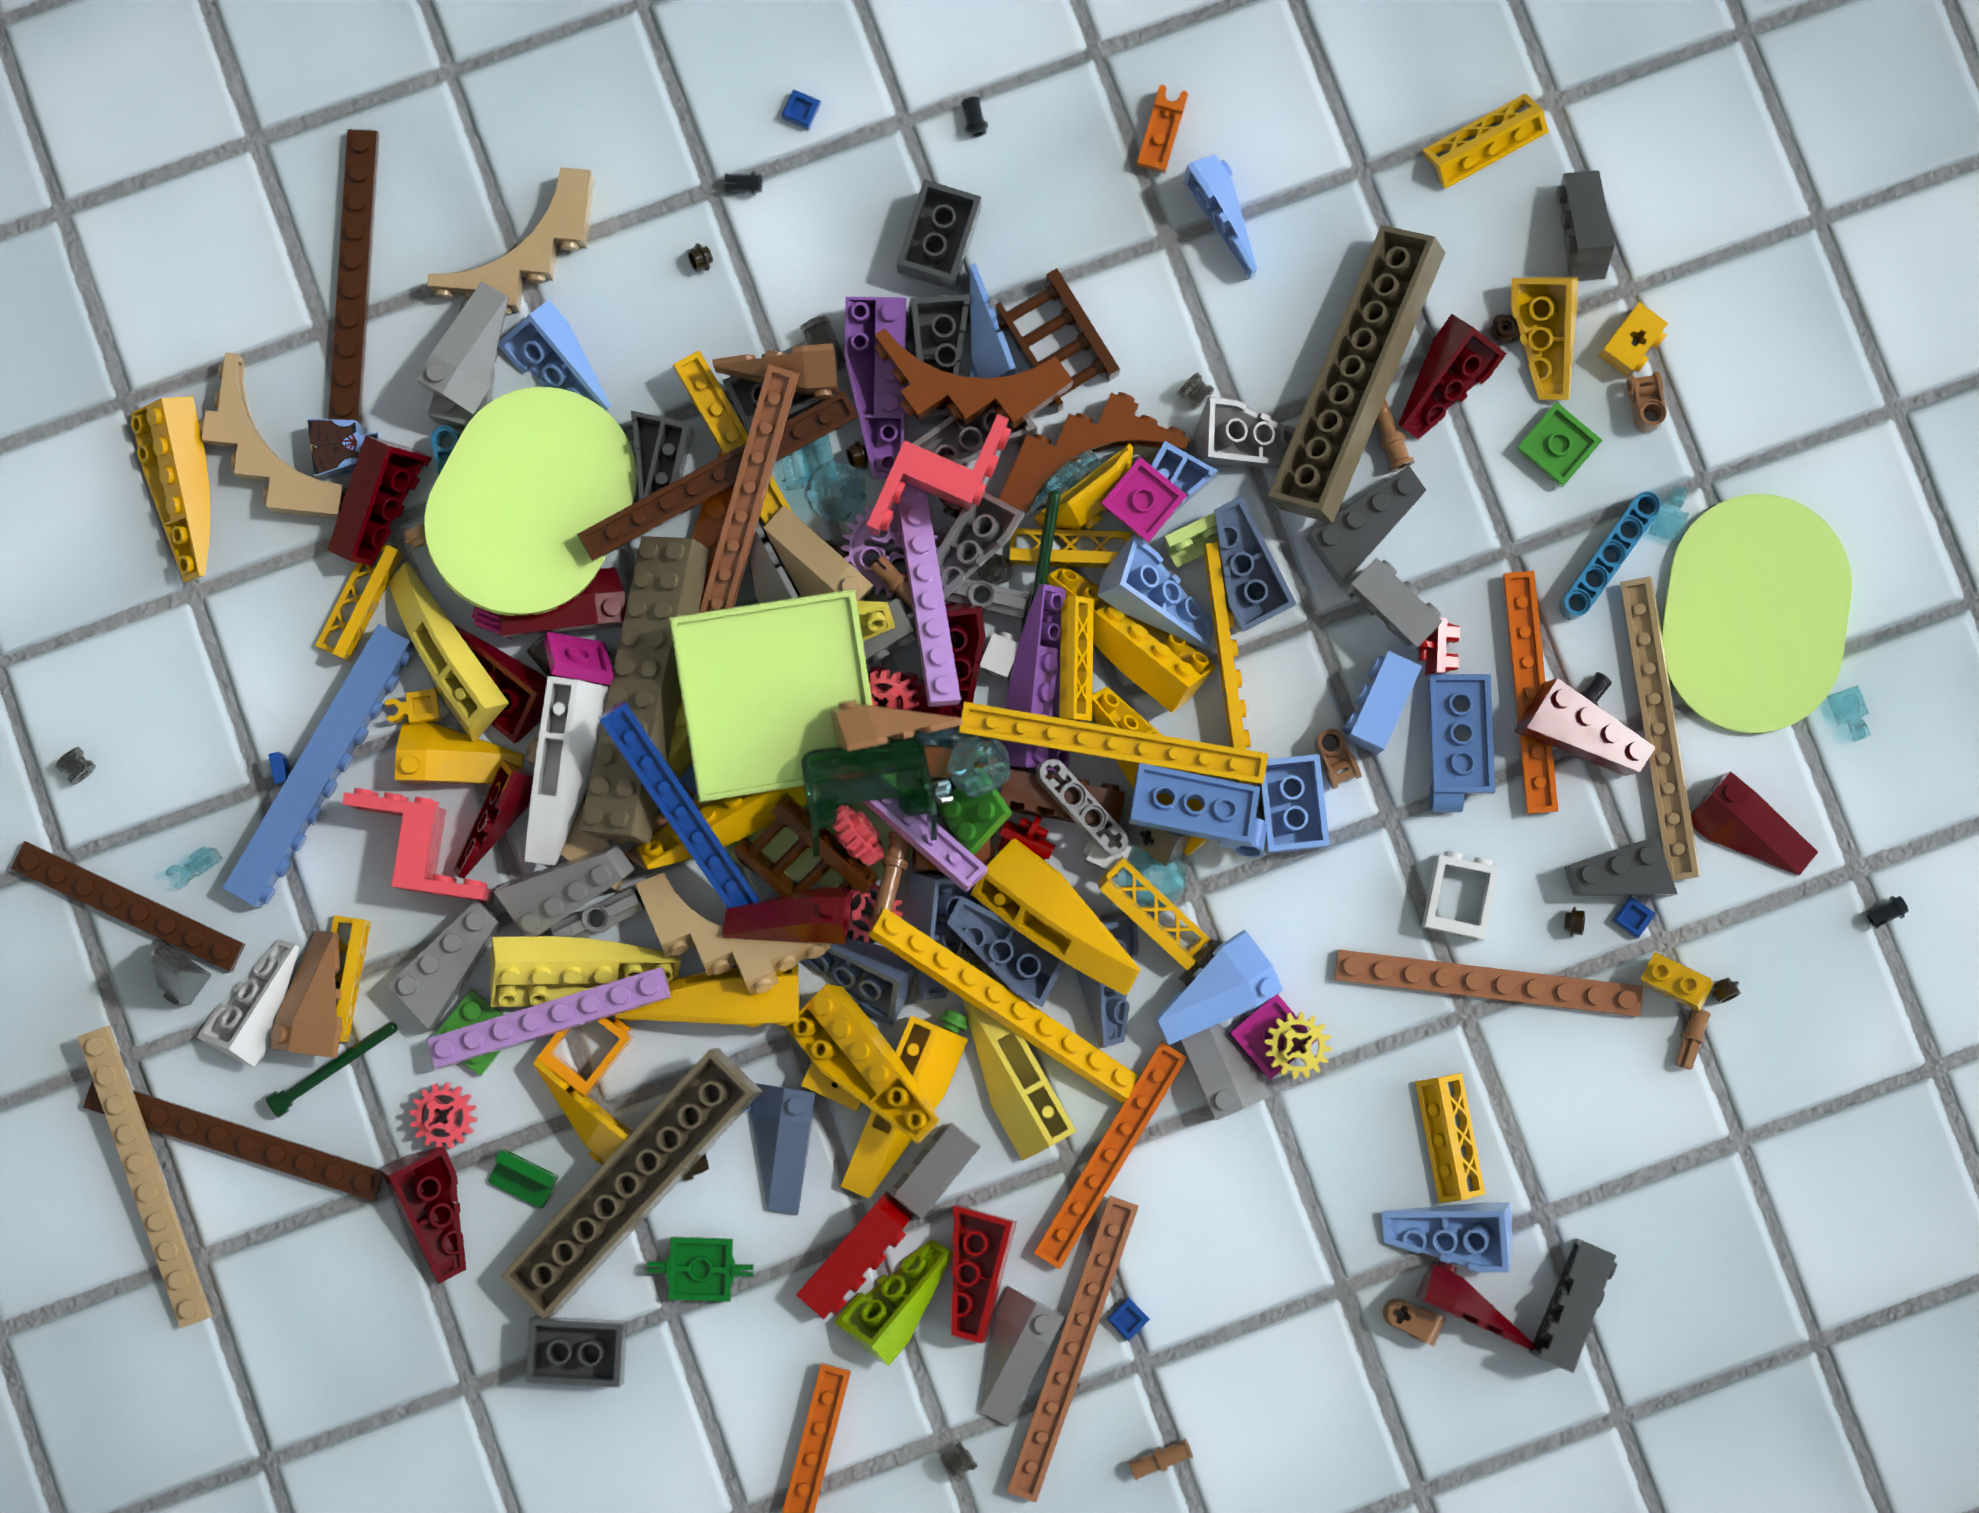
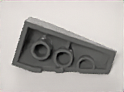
(176, 973)

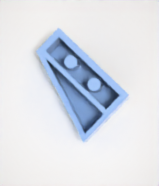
(1183, 471)

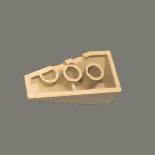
(810, 560)

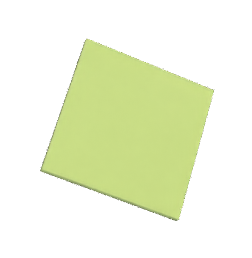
(764, 687)

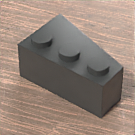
(1585, 225)
(660, 450)
(1624, 872)

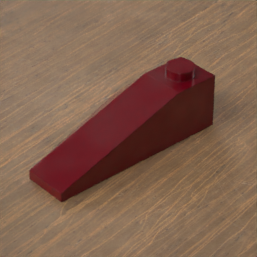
(1452, 367)
(597, 607)
(967, 641)
(518, 683)
(502, 806)
(1745, 822)
(804, 916)
(428, 1200)
(1455, 1295)

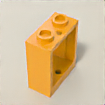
(569, 1074)

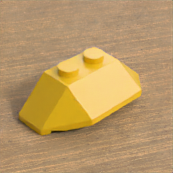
(1082, 503)

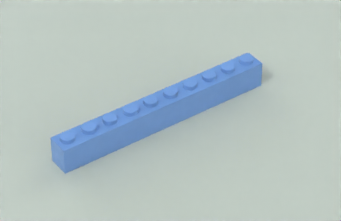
(319, 767)

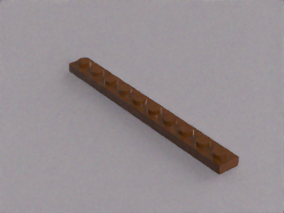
(354, 275)
(710, 480)
(253, 1145)

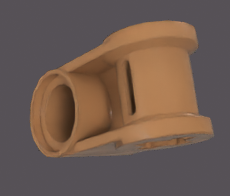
(1646, 394)
(1337, 759)
(1418, 1321)

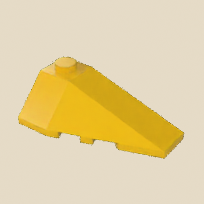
(593, 1124)

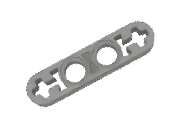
(1085, 803)

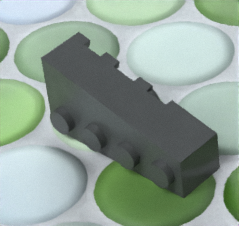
(1573, 1305)

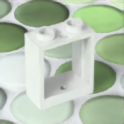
(1454, 927)

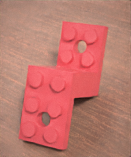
(938, 476)
(418, 845)

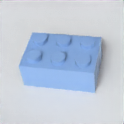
(1381, 702)
(1294, 804)

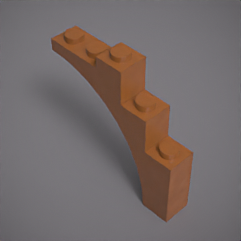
(969, 397)
(1115, 428)

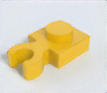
(419, 707)

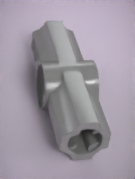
(1002, 599)
(615, 911)

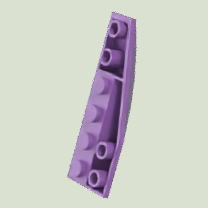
(871, 379)
(1036, 674)

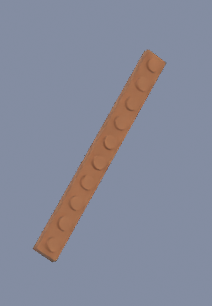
(750, 488)
(1488, 983)
(1072, 1349)

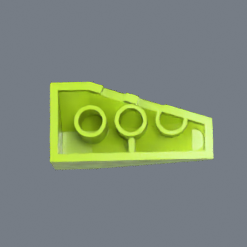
(891, 1311)

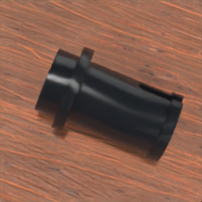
(974, 117)
(745, 183)
(1596, 687)
(1888, 911)

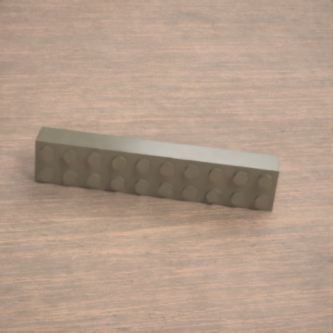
(1357, 373)
(664, 585)
(631, 1183)

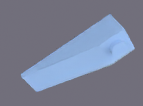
(552, 353)

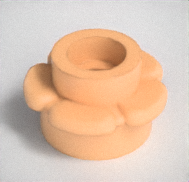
(415, 536)

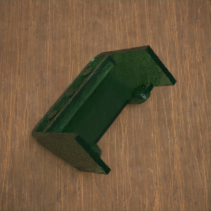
(867, 774)

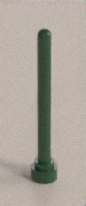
(1046, 543)
(281, 1101)

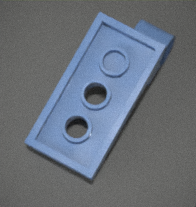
(1457, 765)
(1226, 812)

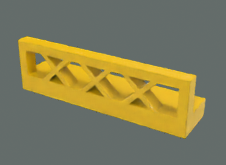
(1490, 142)
(1067, 557)
(365, 604)
(1076, 658)
(1145, 920)
(353, 967)
(1445, 1138)

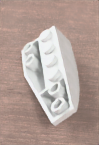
(562, 764)

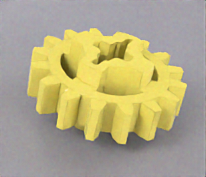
(1306, 1056)

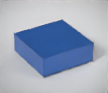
(801, 109)
(279, 767)
(1633, 917)
(1128, 1318)

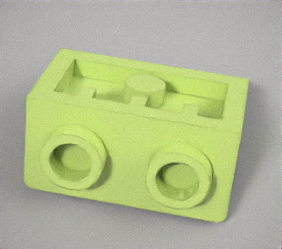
(1188, 542)

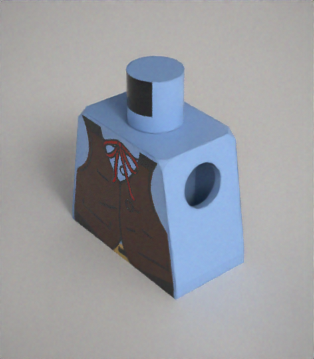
(335, 446)

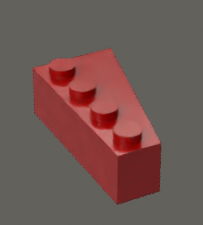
(855, 1255)
(978, 1267)

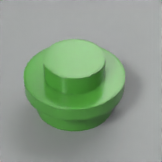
(953, 1021)

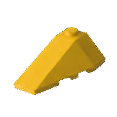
(1547, 324)
(446, 756)

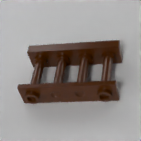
(1070, 314)
(833, 854)

